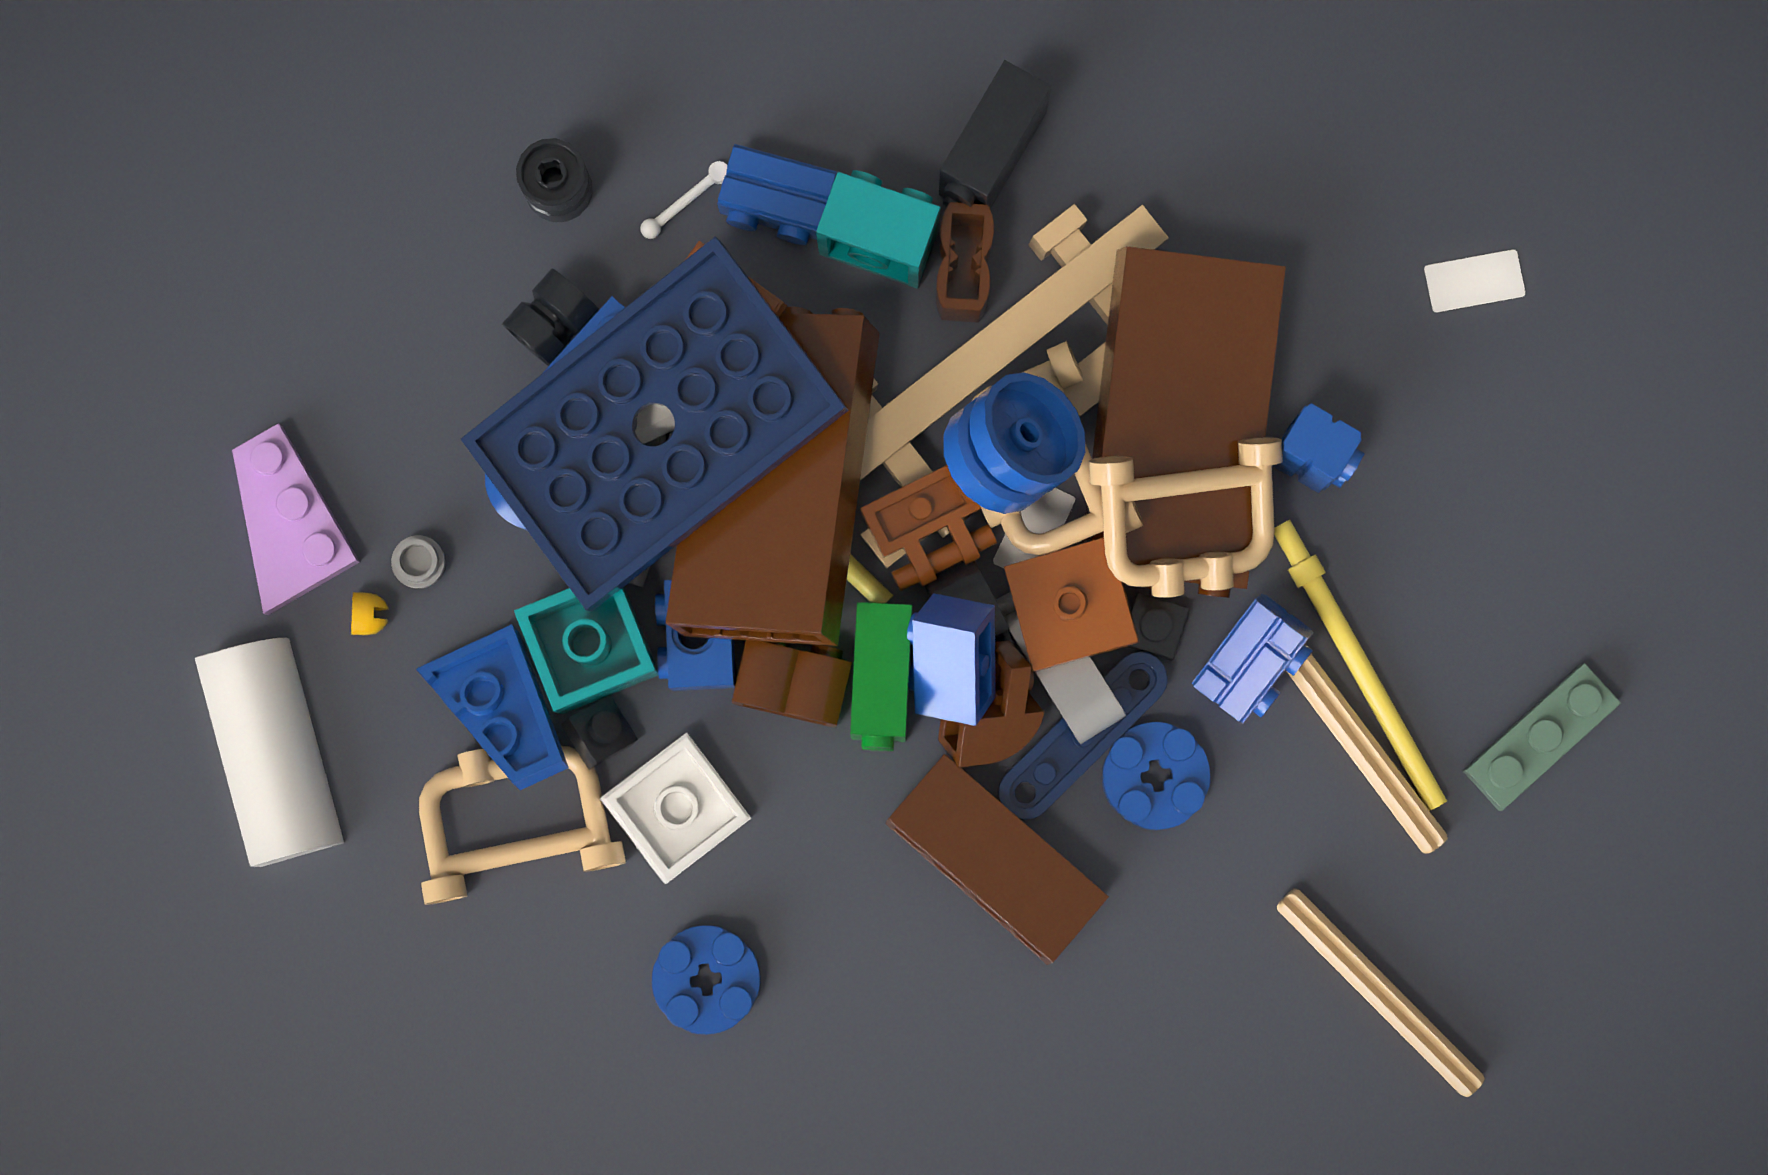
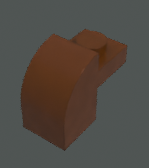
(1007, 722)

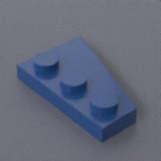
(500, 704)

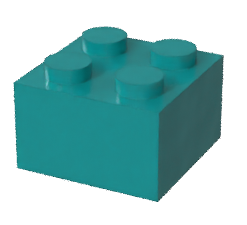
(878, 228)
(583, 651)

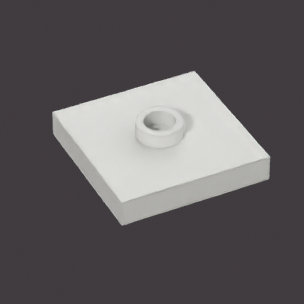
(675, 808)

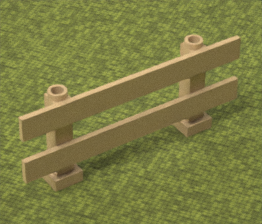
(1083, 278)

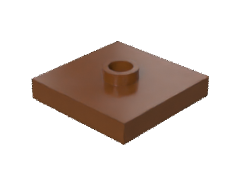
(1070, 605)

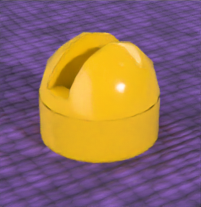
(363, 613)

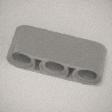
(1076, 691)

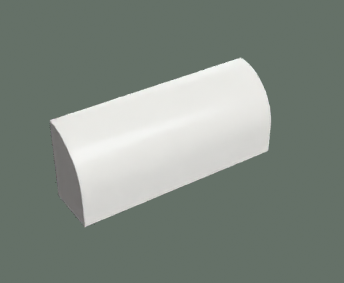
(269, 751)

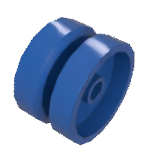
(1014, 443)

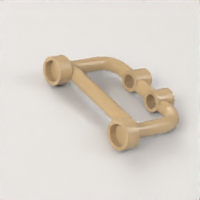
(1062, 372)
(1214, 569)
(478, 769)

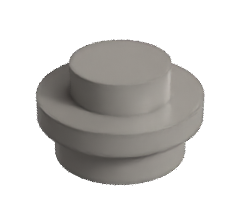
(418, 562)

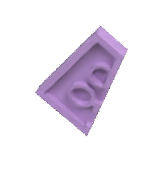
(287, 521)

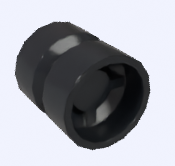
(554, 180)
(551, 318)

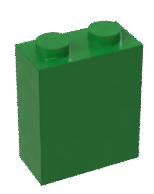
(880, 675)

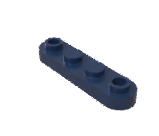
(1059, 756)

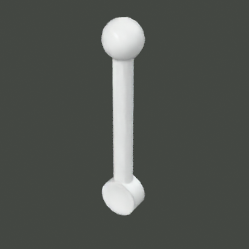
(651, 227)

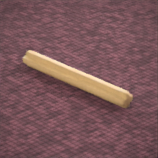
(1369, 756)
(1380, 992)

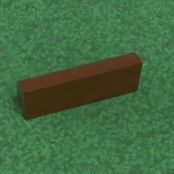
(996, 860)

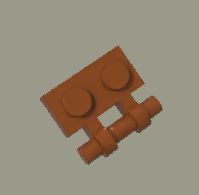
(918, 511)

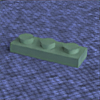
(1541, 737)

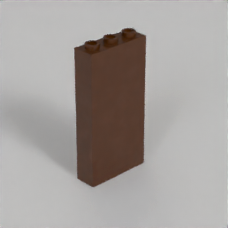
(1181, 388)
(782, 549)

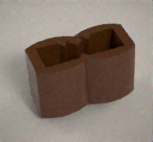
(964, 271)
(792, 681)

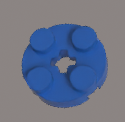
(1138, 801)
(686, 1004)

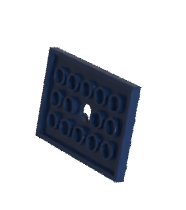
(569, 440)

